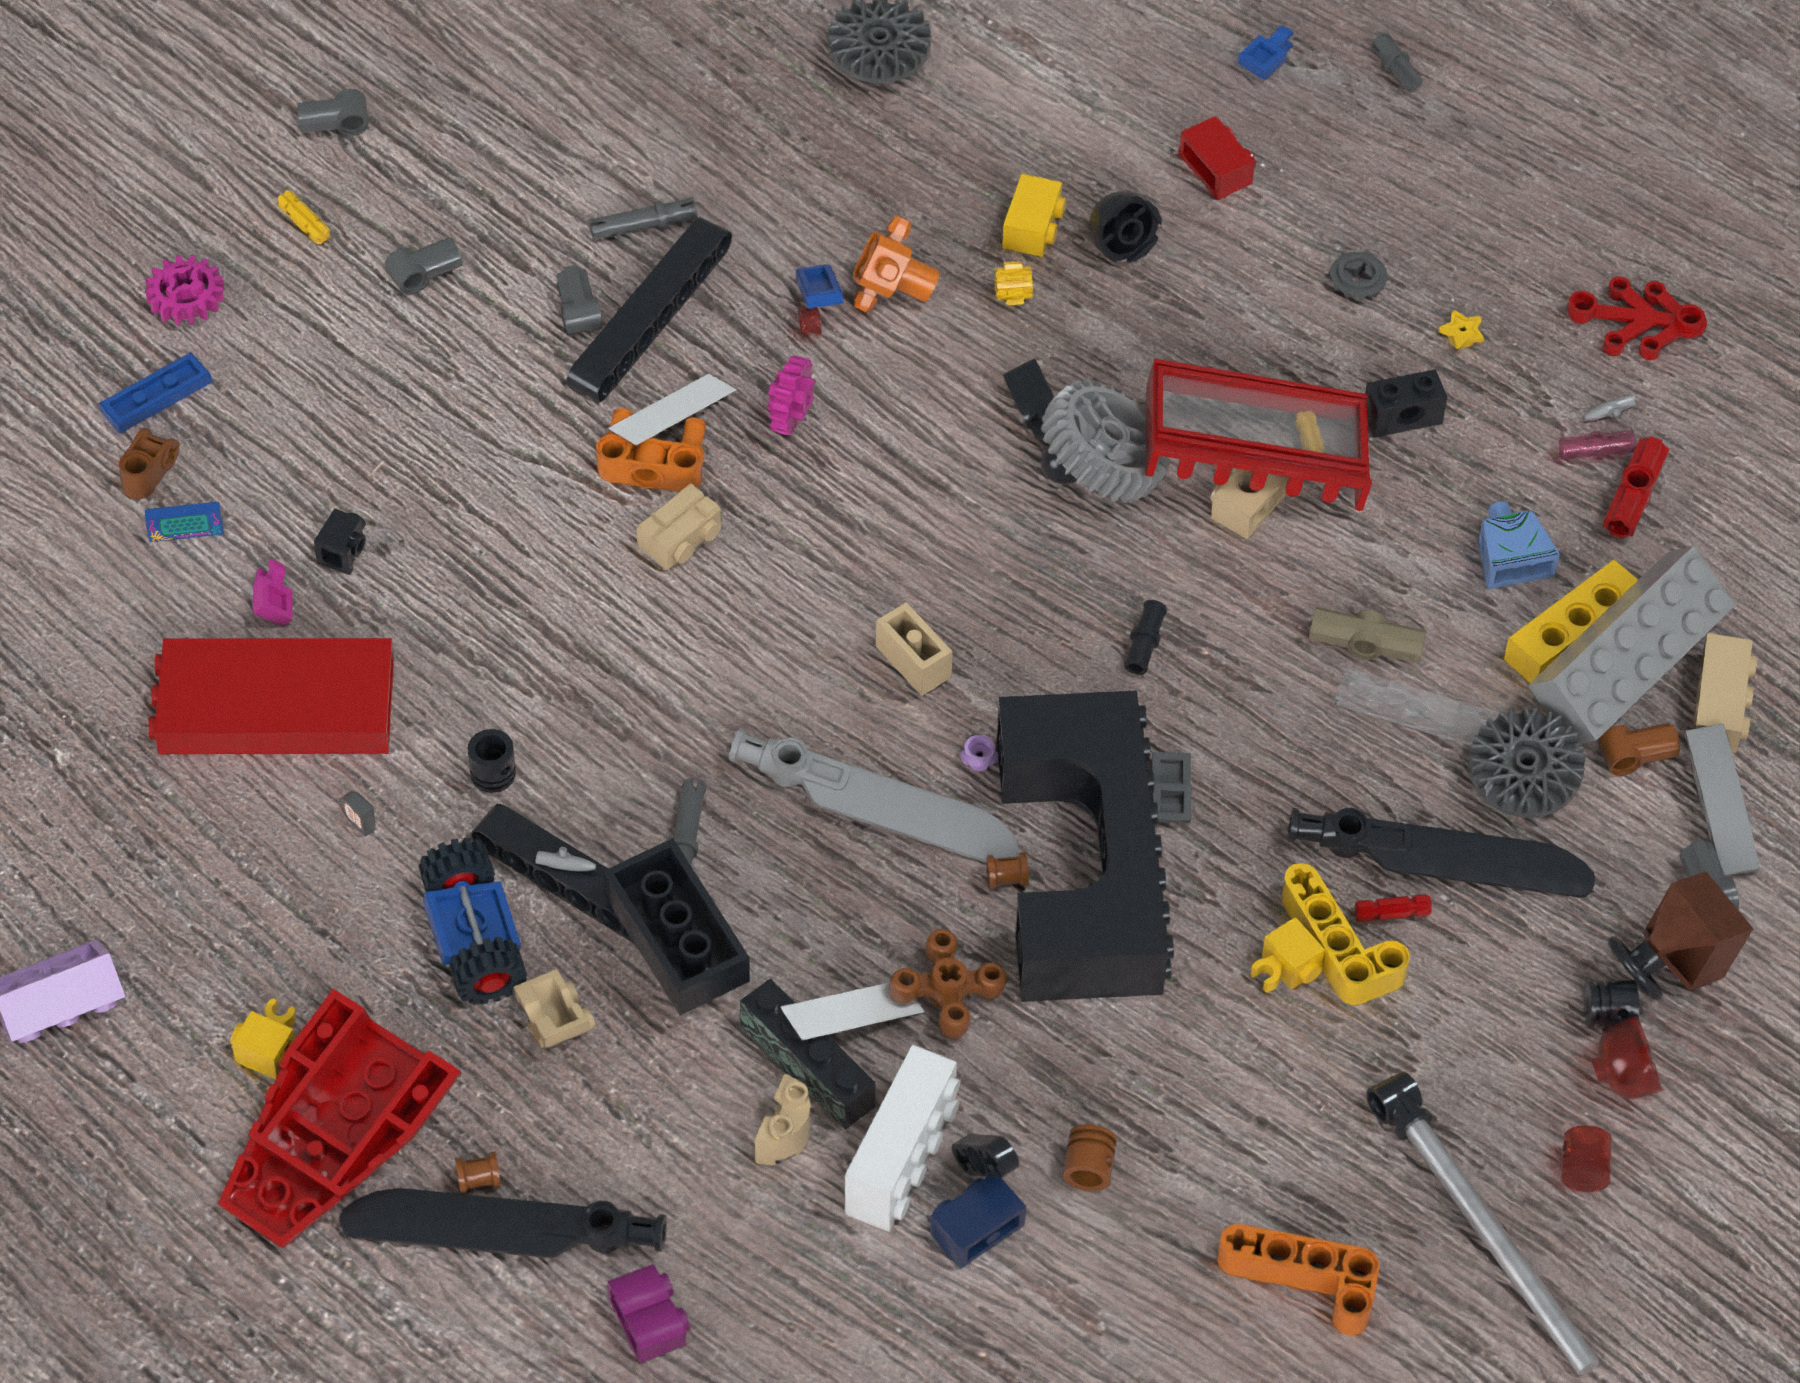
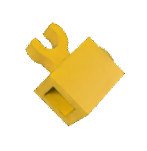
(1289, 955)
(264, 1039)

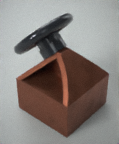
(1691, 933)

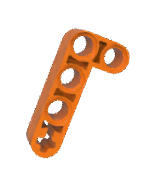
(1297, 1271)

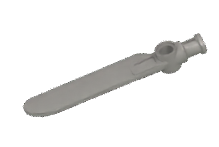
(878, 798)

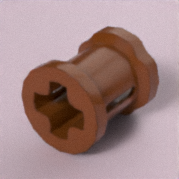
(1007, 870)
(477, 1172)

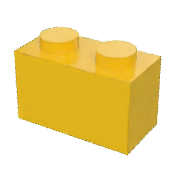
(1033, 215)

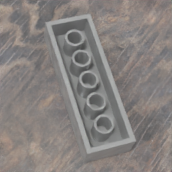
(1633, 644)

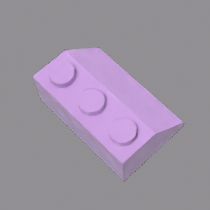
(58, 991)

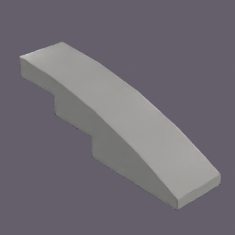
(1722, 799)

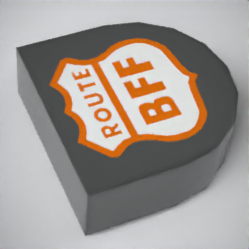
(358, 812)

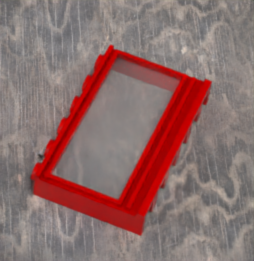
(1257, 428)

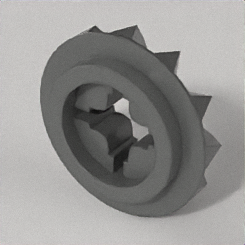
(1350, 266)

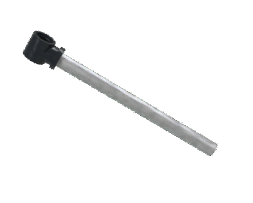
(1400, 1102)

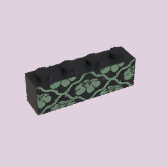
(817, 1062)

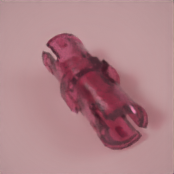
(1597, 445)

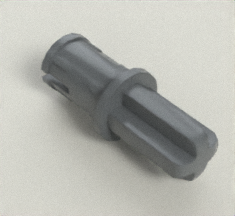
(1396, 61)

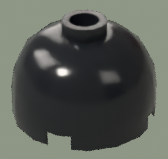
(1124, 226)

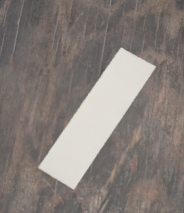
(672, 409)
(846, 1011)

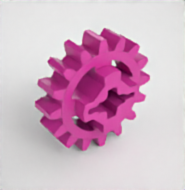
(185, 289)
(791, 395)

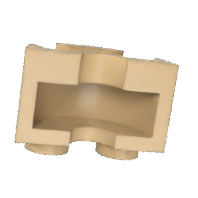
(553, 1009)
(789, 1128)

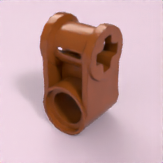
(146, 463)

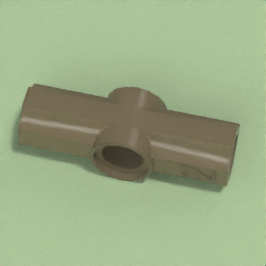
(1367, 635)

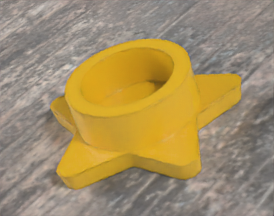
(1459, 338)

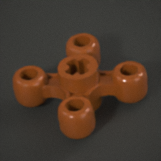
(947, 983)

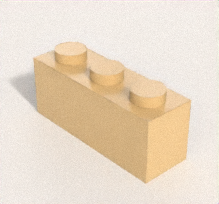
(1724, 686)

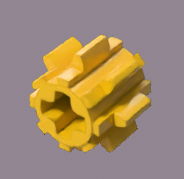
(1013, 283)

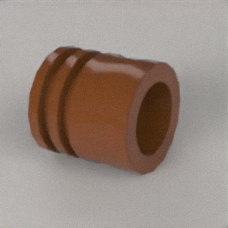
(1089, 1157)

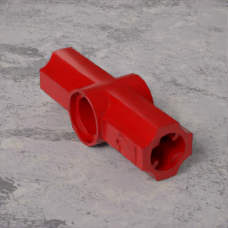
(1636, 487)

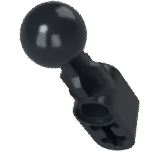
(1032, 398)

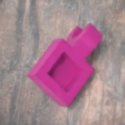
(270, 597)

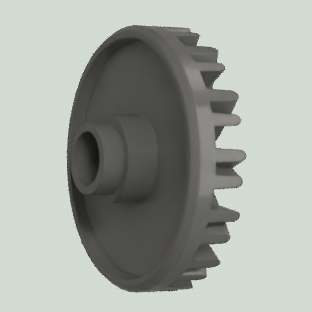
(879, 40)
(1526, 763)

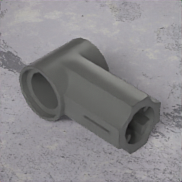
(344, 113)
(414, 269)
(578, 307)
(1702, 857)

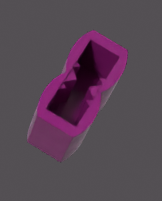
(647, 1312)

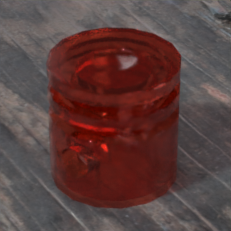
(1586, 1158)

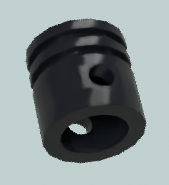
(491, 760)
(1610, 1002)

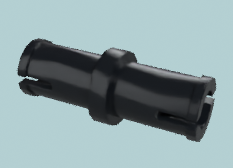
(1145, 637)

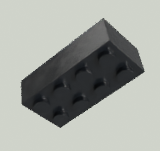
(676, 926)

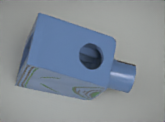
(1515, 548)

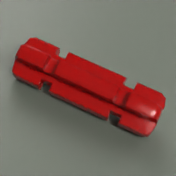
(1393, 908)

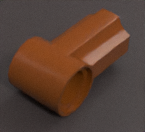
(1628, 749)

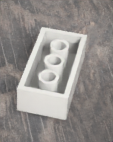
(901, 1139)

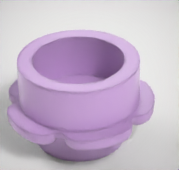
(979, 745)

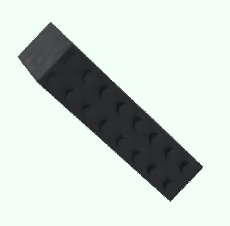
(1114, 931)

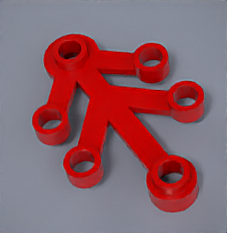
(1680, 320)

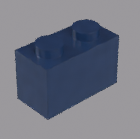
(977, 1219)

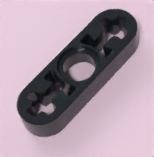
(985, 1155)

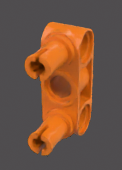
(653, 461)

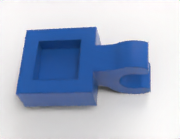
(1266, 55)

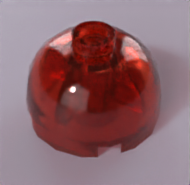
(1627, 1060)

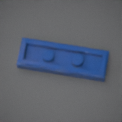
(155, 392)

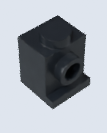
(340, 541)

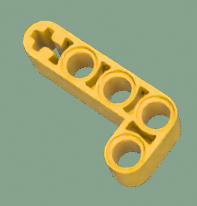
(1336, 932)

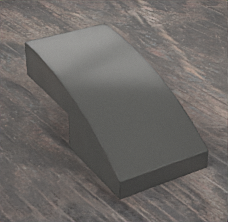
(1172, 786)

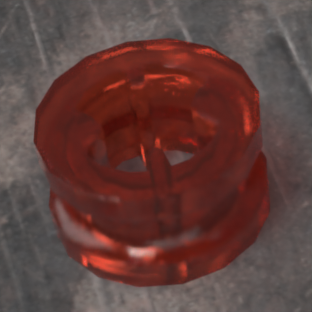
(809, 321)

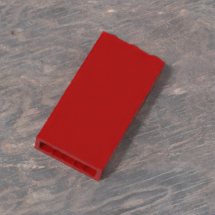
(273, 696)

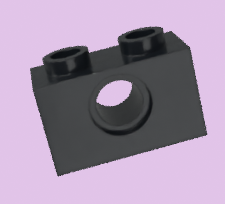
(1405, 403)

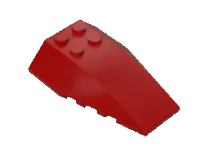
(331, 1119)

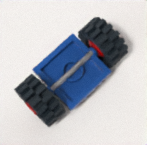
(471, 921)

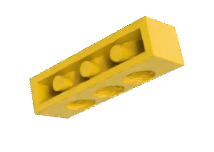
(1530, 647)

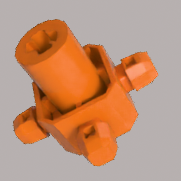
(889, 267)

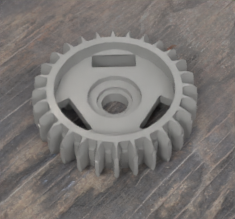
(1077, 436)

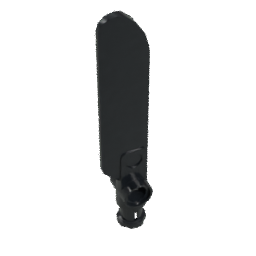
(1447, 852)
(496, 1223)

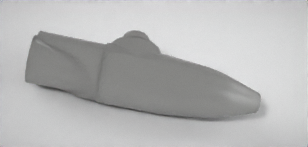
(1611, 408)
(564, 861)

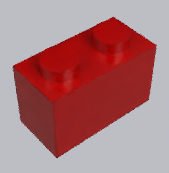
(1217, 157)

